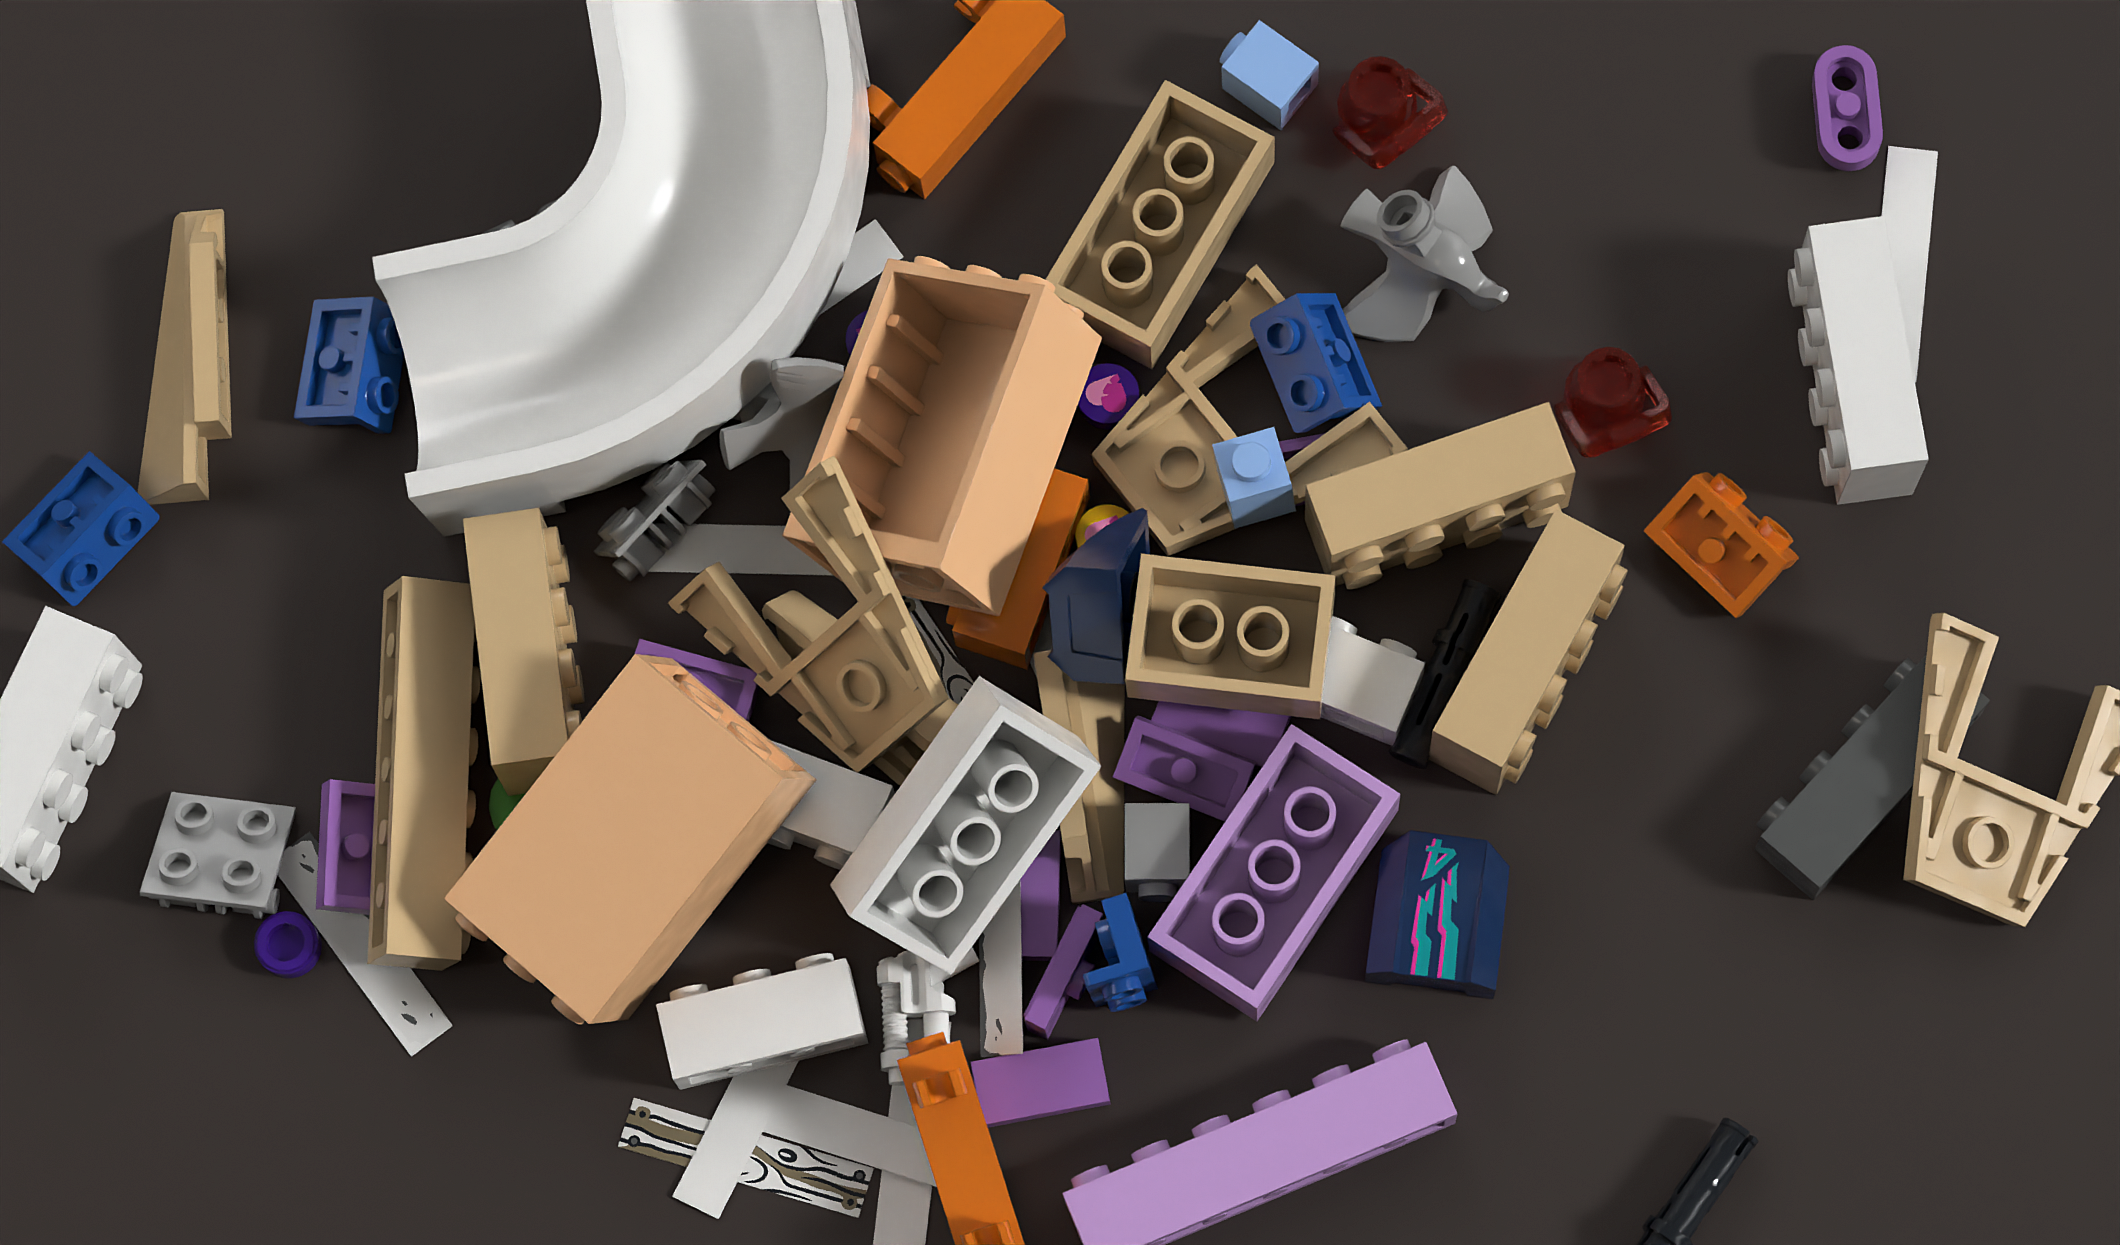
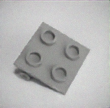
(668, 485)
(219, 854)

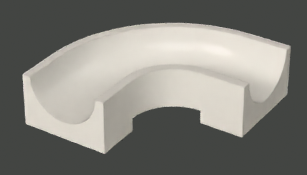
(659, 277)

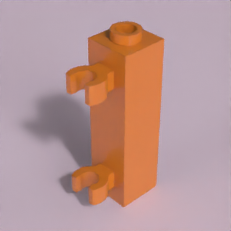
(964, 92)
(958, 1143)

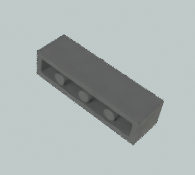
(1852, 790)

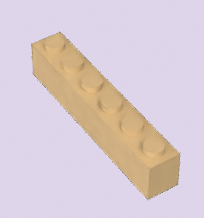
(422, 773)

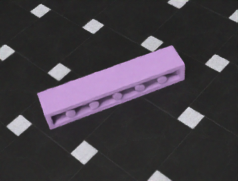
(1265, 1153)

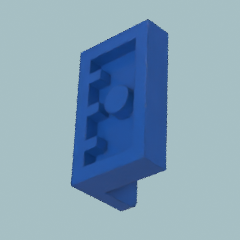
(1313, 360)
(350, 365)
(82, 529)
(1129, 970)

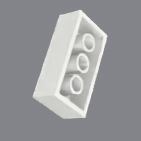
(1858, 361)
(53, 733)
(964, 826)

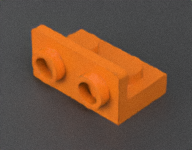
(1722, 541)

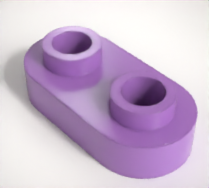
(1849, 111)

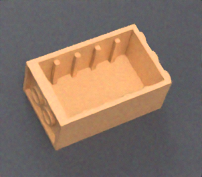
(954, 424)
(628, 841)

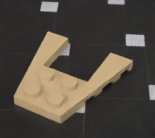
(1163, 445)
(869, 671)
(1973, 830)

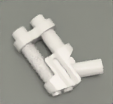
(911, 991)

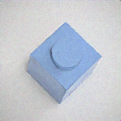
(1268, 73)
(1254, 477)

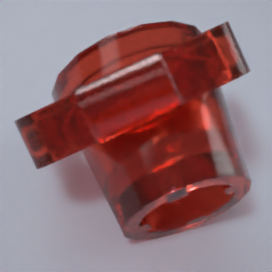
(1380, 111)
(1607, 400)

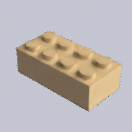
(1161, 221)
(1439, 496)
(523, 642)
(1524, 654)

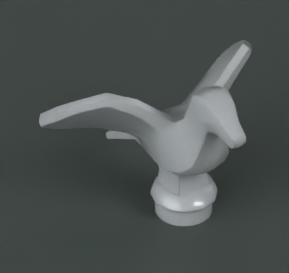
(1426, 252)
(785, 414)

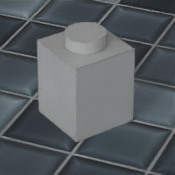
(1156, 849)

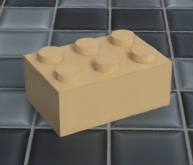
(1230, 636)

